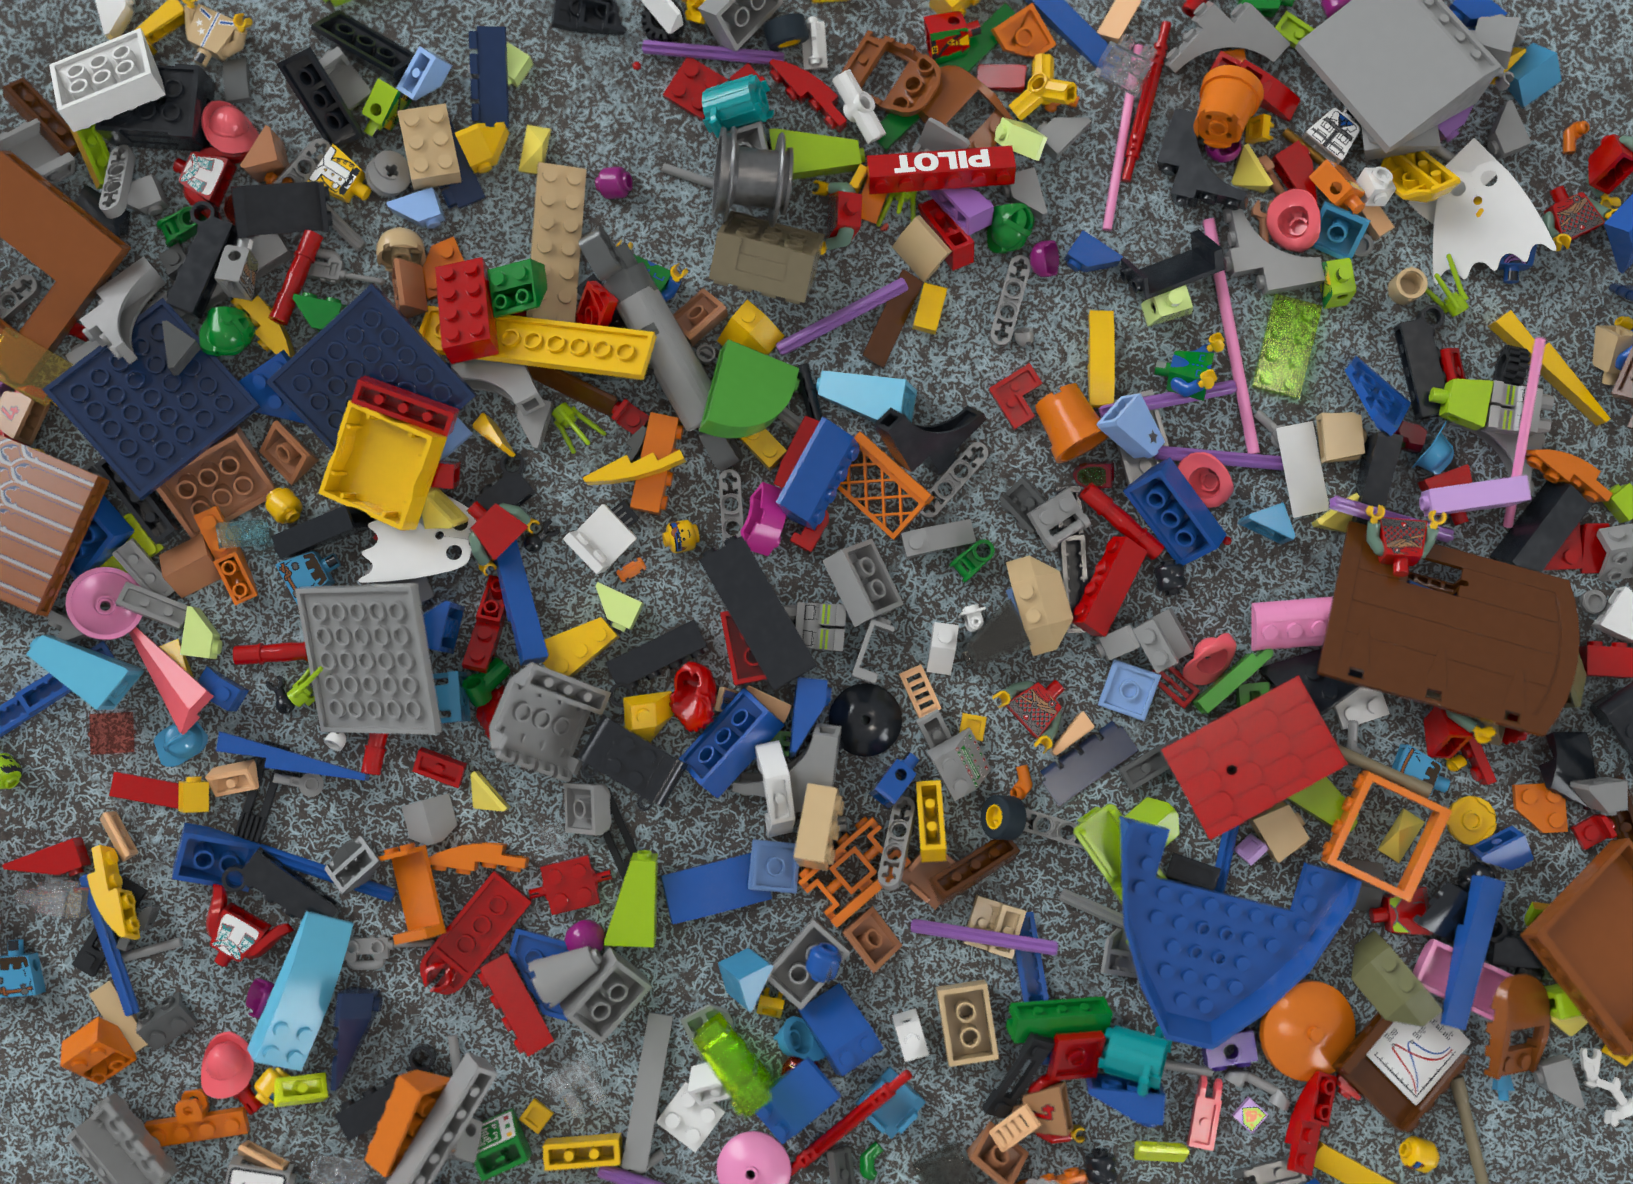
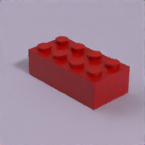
(466, 311)

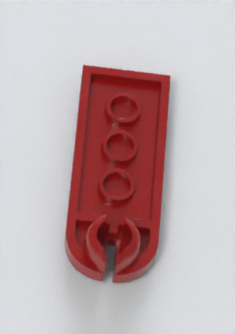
(473, 934)

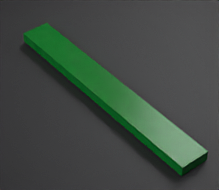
(980, 46)

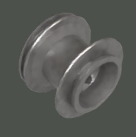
(751, 176)

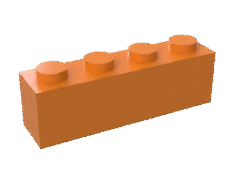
(661, 440)

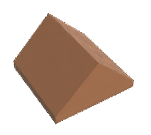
(265, 156)
(409, 288)
(700, 316)
(287, 453)
(189, 566)
(872, 938)
(999, 1165)

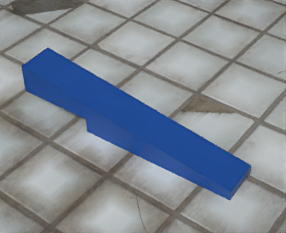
(1071, 28)
(520, 607)
(36, 698)
(283, 759)
(1471, 949)
(1031, 969)

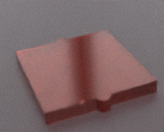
(111, 733)

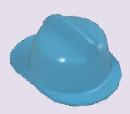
(1437, 456)
(177, 748)
(797, 1040)

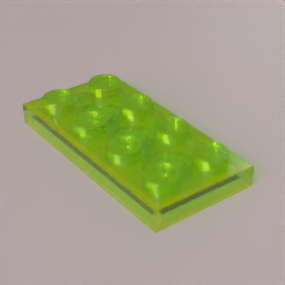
(1286, 346)

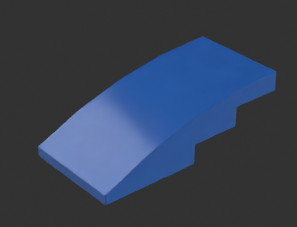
(710, 889)

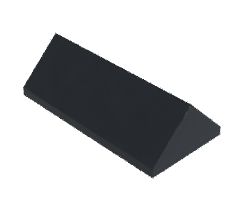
(364, 45)
(320, 98)
(1542, 527)

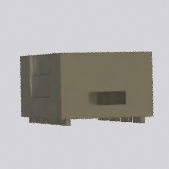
(766, 259)

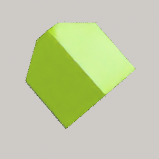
(1157, 813)

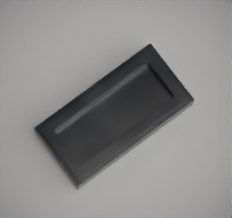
(1193, 872)

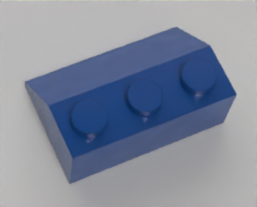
(443, 626)

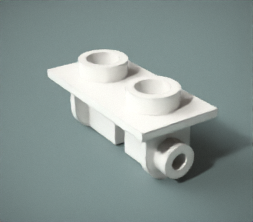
(815, 47)
(972, 617)

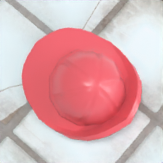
(227, 128)
(1290, 208)
(1206, 466)
(1221, 654)
(226, 1066)

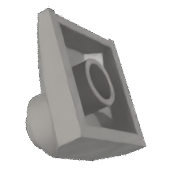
(587, 808)

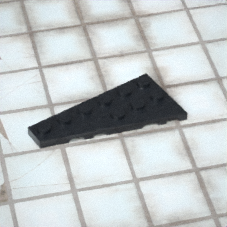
(1323, 690)

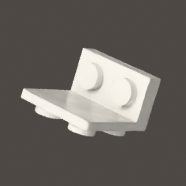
(601, 539)

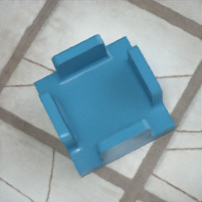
(453, 697)
(898, 1111)

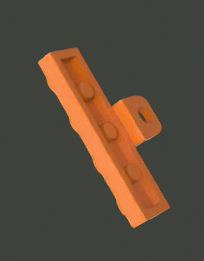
(196, 1123)

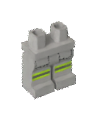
(1507, 406)
(811, 617)

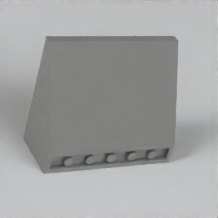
(1399, 65)

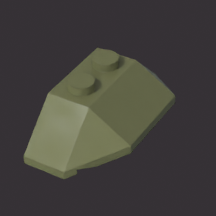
(1391, 984)

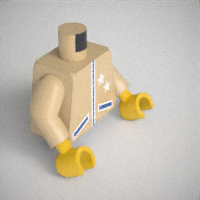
(214, 33)

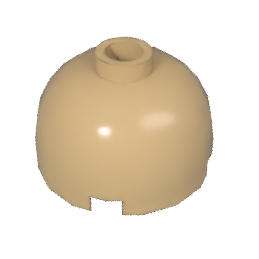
(400, 244)

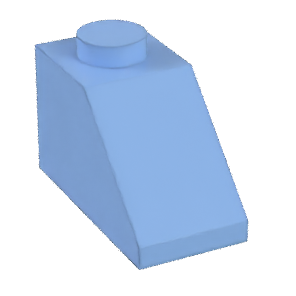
(423, 74)
(419, 208)

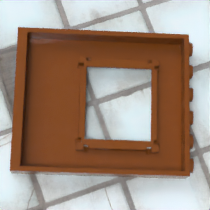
(59, 241)

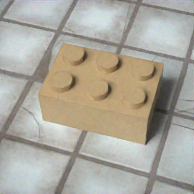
(429, 146)
(818, 827)
(967, 1023)

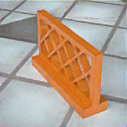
(896, 474)

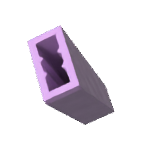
(1476, 496)

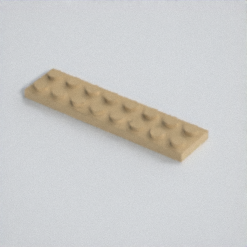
(557, 237)

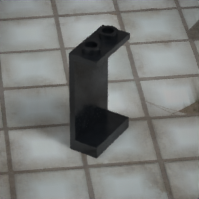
(281, 208)
(1199, 262)

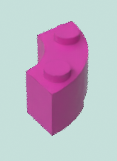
(764, 520)

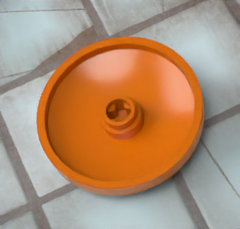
(1307, 1030)

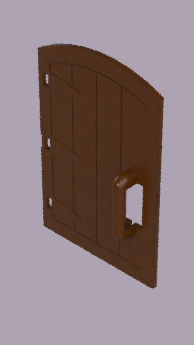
(1483, 643)

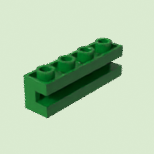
(1058, 1017)

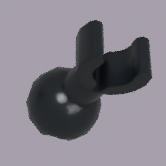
(536, 540)
(282, 699)

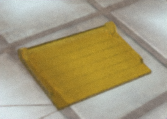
(28, 366)

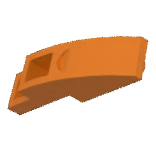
(1567, 468)
(228, 561)
(467, 858)

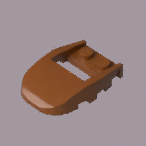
(914, 86)
(953, 93)
(1518, 1005)

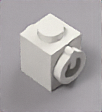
(1377, 186)

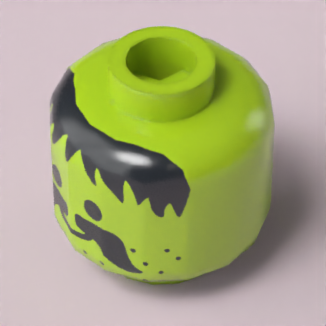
(9, 771)

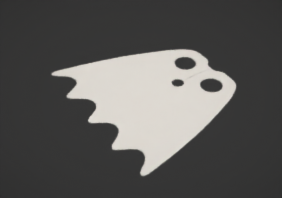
(1505, 226)
(415, 552)

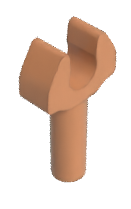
(1269, 166)
(1261, 217)

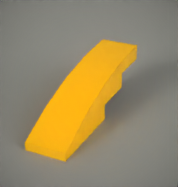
(1101, 358)
(624, 470)

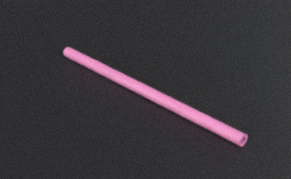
(1233, 348)

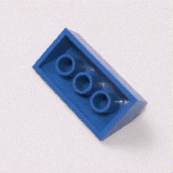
(818, 474)
(1175, 512)
(730, 742)

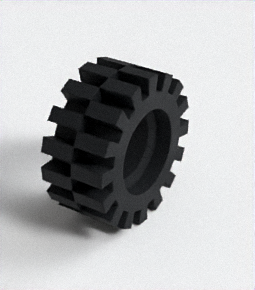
(659, 34)
(1512, 365)

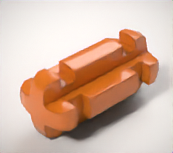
(631, 569)

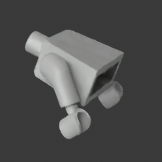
(1499, 37)

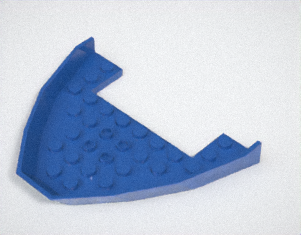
(1216, 957)

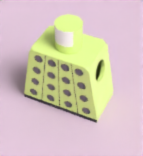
(1168, 306)

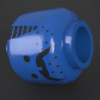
(823, 962)

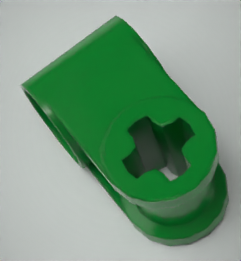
(177, 227)
(971, 560)

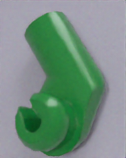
(867, 1166)

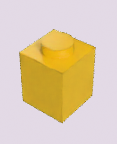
(193, 795)

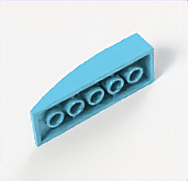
(301, 993)

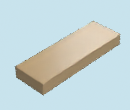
(110, 1007)

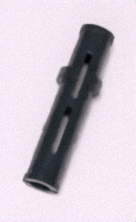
(808, 392)

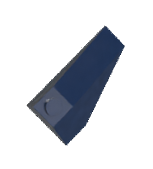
(354, 1016)

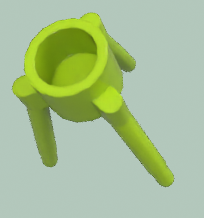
(901, 197)
(1453, 303)
(566, 417)
(301, 689)

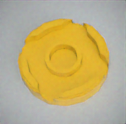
(1464, 823)

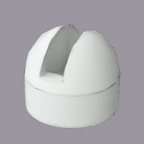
(335, 740)

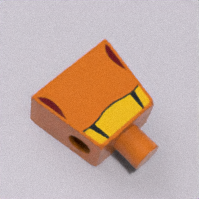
(1339, 186)

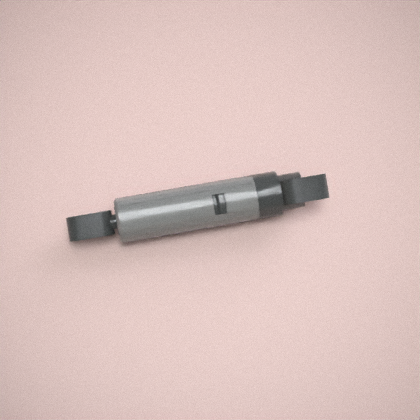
(672, 357)

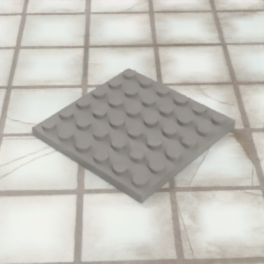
(371, 659)

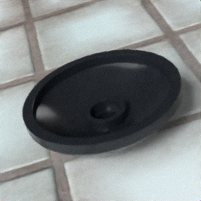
(884, 716)

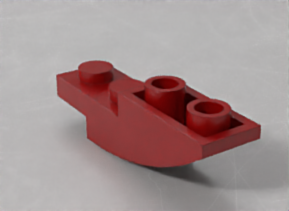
(802, 86)
(1277, 97)
(487, 629)
(1309, 1114)

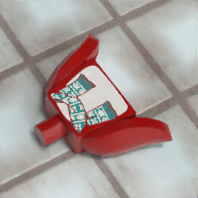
(207, 175)
(237, 931)

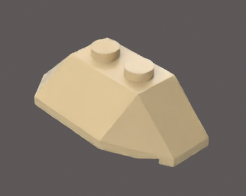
(1040, 602)

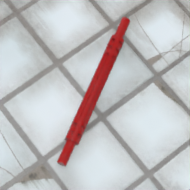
(1145, 103)
(849, 1122)

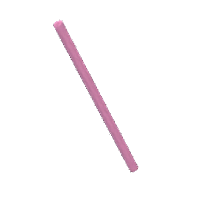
(1119, 156)
(1526, 419)

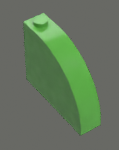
(746, 392)

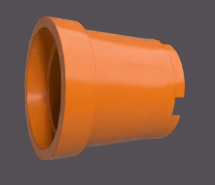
(1226, 104)
(1069, 423)

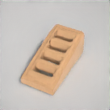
(920, 712)
(1077, 729)
(1014, 1129)

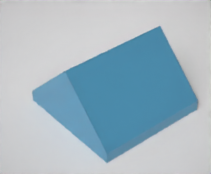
(1534, 74)
(1340, 231)
(1270, 523)
(745, 976)

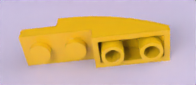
(271, 334)
(112, 901)

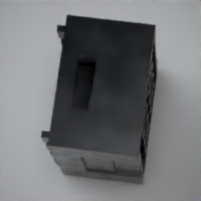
(170, 125)

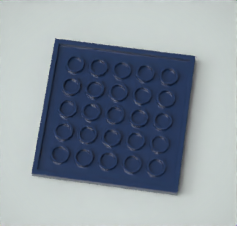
(360, 341)
(141, 413)

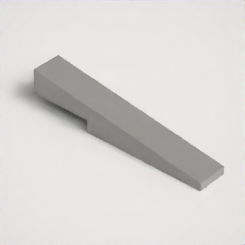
(647, 1092)

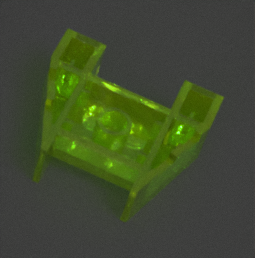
(734, 1065)

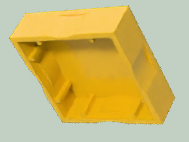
(382, 466)

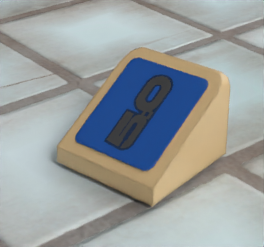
(724, 697)

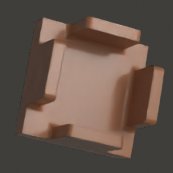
(918, 875)

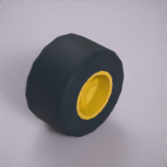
(786, 31)
(1003, 817)

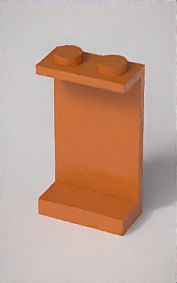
(416, 893)

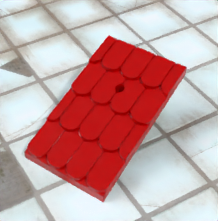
(1277, 752)

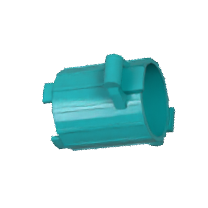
(736, 104)
(1135, 1056)

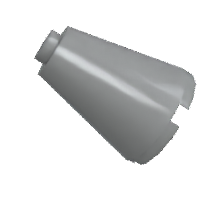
(563, 973)

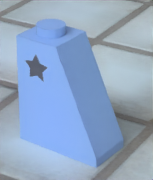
(1132, 427)

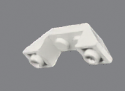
(777, 788)

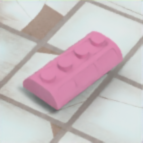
(1289, 623)
(1433, 972)

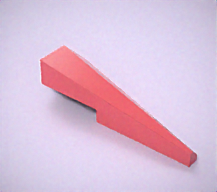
(178, 689)

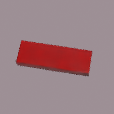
(145, 789)

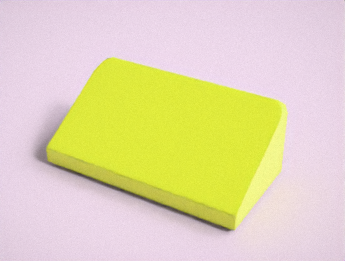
(300, 1089)
(1160, 1151)

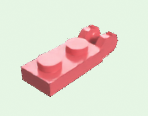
(1205, 1115)

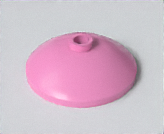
(87, 595)
(753, 1152)

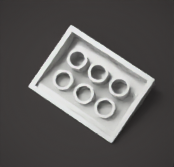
(106, 80)

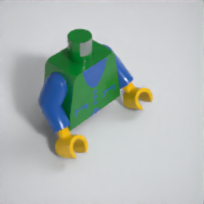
(666, 280)
(1191, 370)

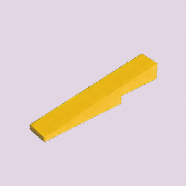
(163, 22)
(1552, 368)

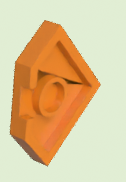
(1024, 34)
(439, 254)
(1540, 807)

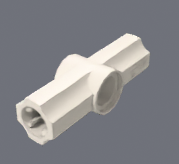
(858, 106)

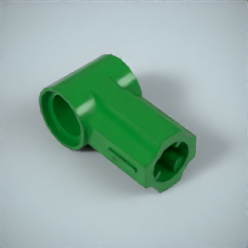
(479, 686)

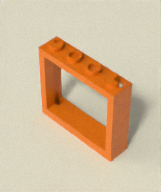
(1422, 852)

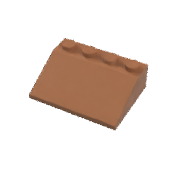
(223, 476)

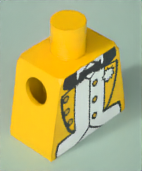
(341, 176)

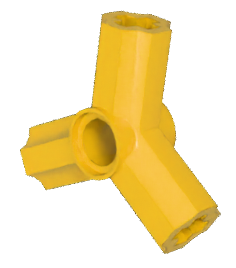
(1043, 88)

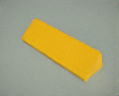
(1345, 1168)

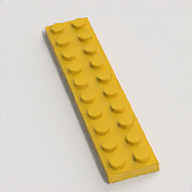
(561, 345)

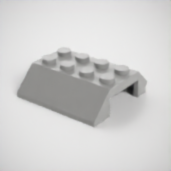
(543, 720)
(120, 1146)

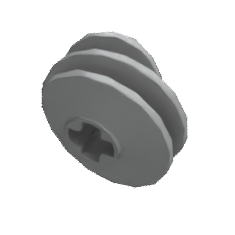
(378, 179)

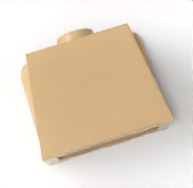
(1340, 437)
(1280, 830)

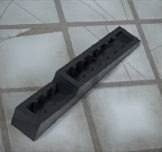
(1073, 559)

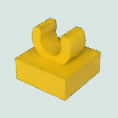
(1259, 129)
(770, 1006)

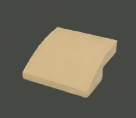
(921, 248)
(995, 917)

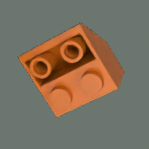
(97, 1051)

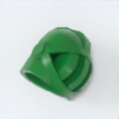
(1009, 227)
(226, 331)

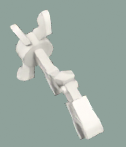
(1591, 1069)

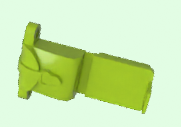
(1101, 840)

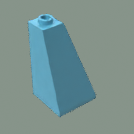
(867, 394)
(89, 674)

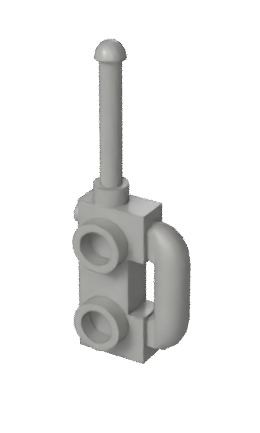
(334, 270)
(379, 947)

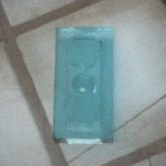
(242, 533)

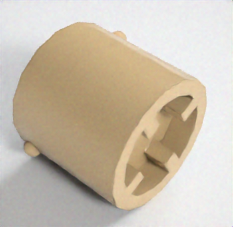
(1407, 286)

